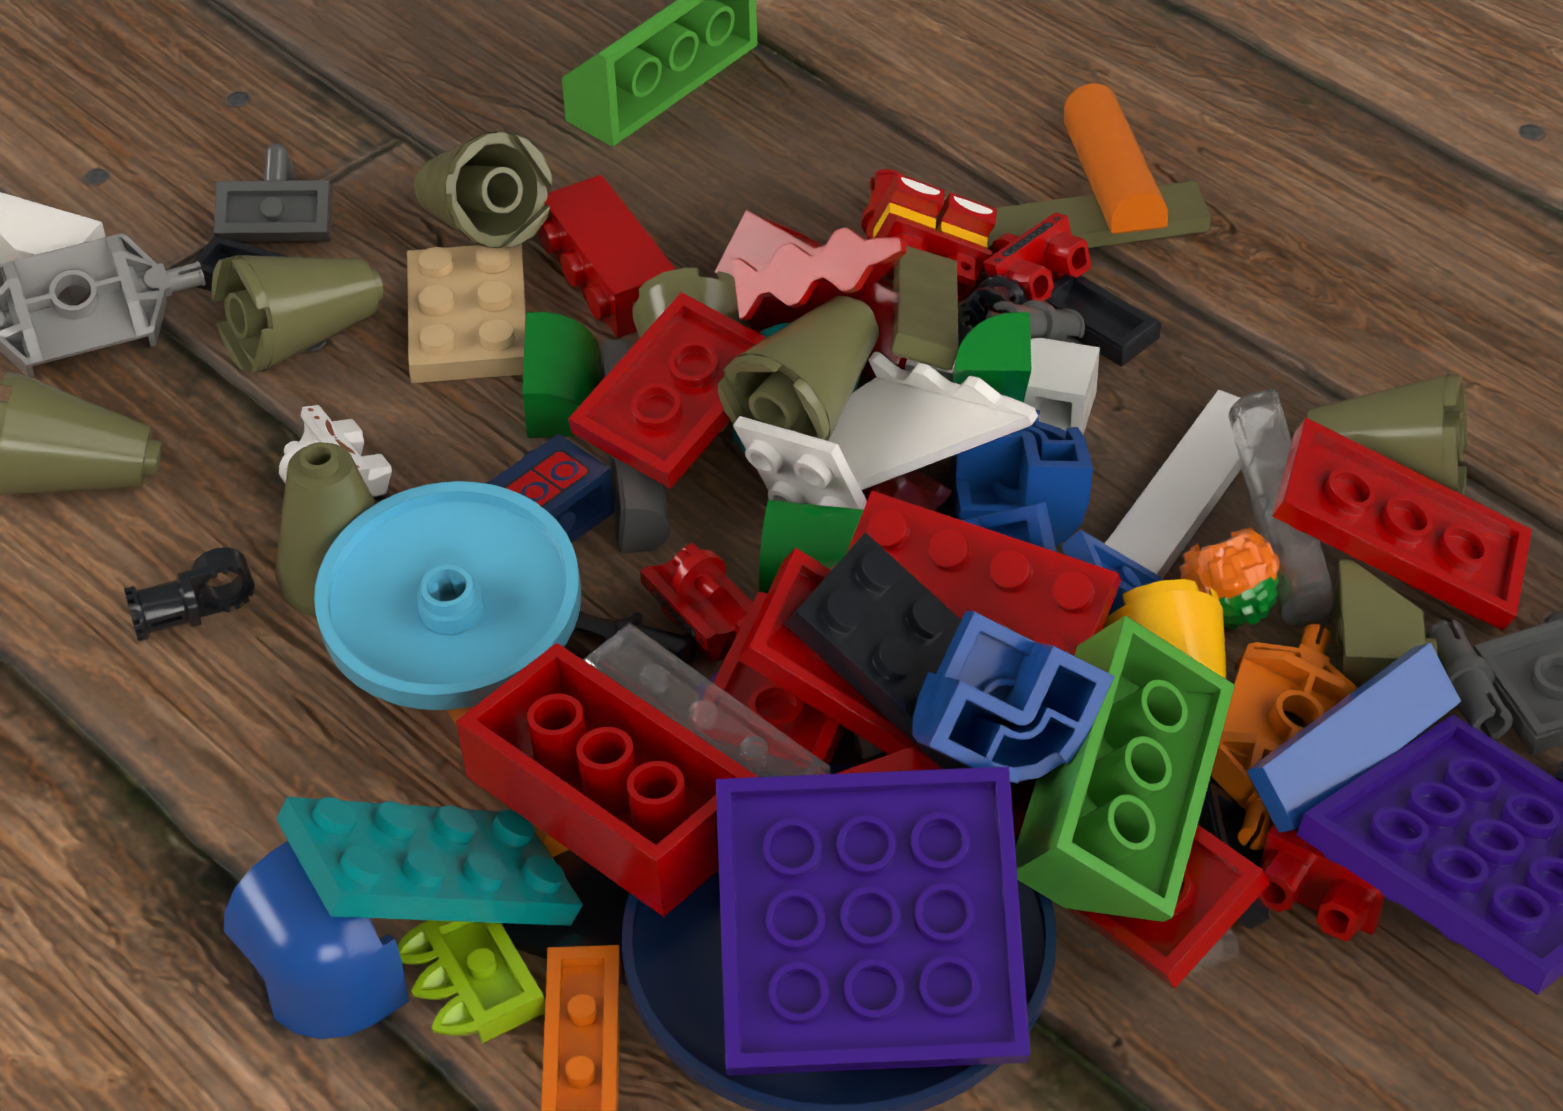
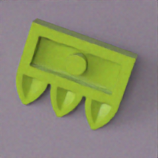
(476, 970)

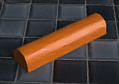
(1113, 161)

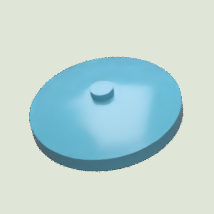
(446, 593)

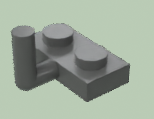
(274, 208)

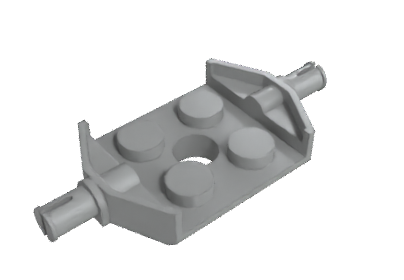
(122, 306)

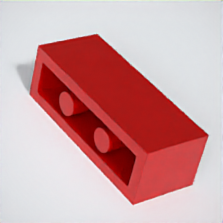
(601, 249)

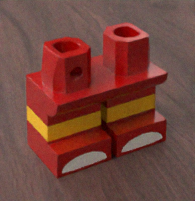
(944, 228)

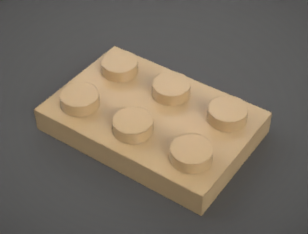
(465, 312)

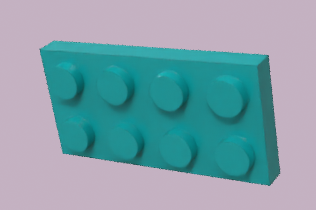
(427, 862)

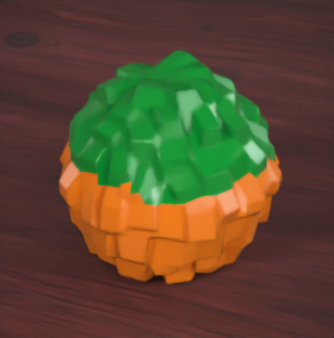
(1241, 574)

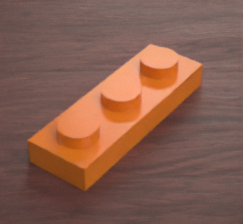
(582, 1029)

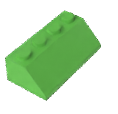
(657, 65)
(1126, 808)

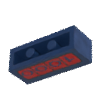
(564, 483)

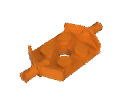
(1266, 685)

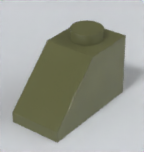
(1371, 624)

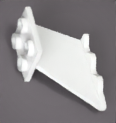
(883, 432)

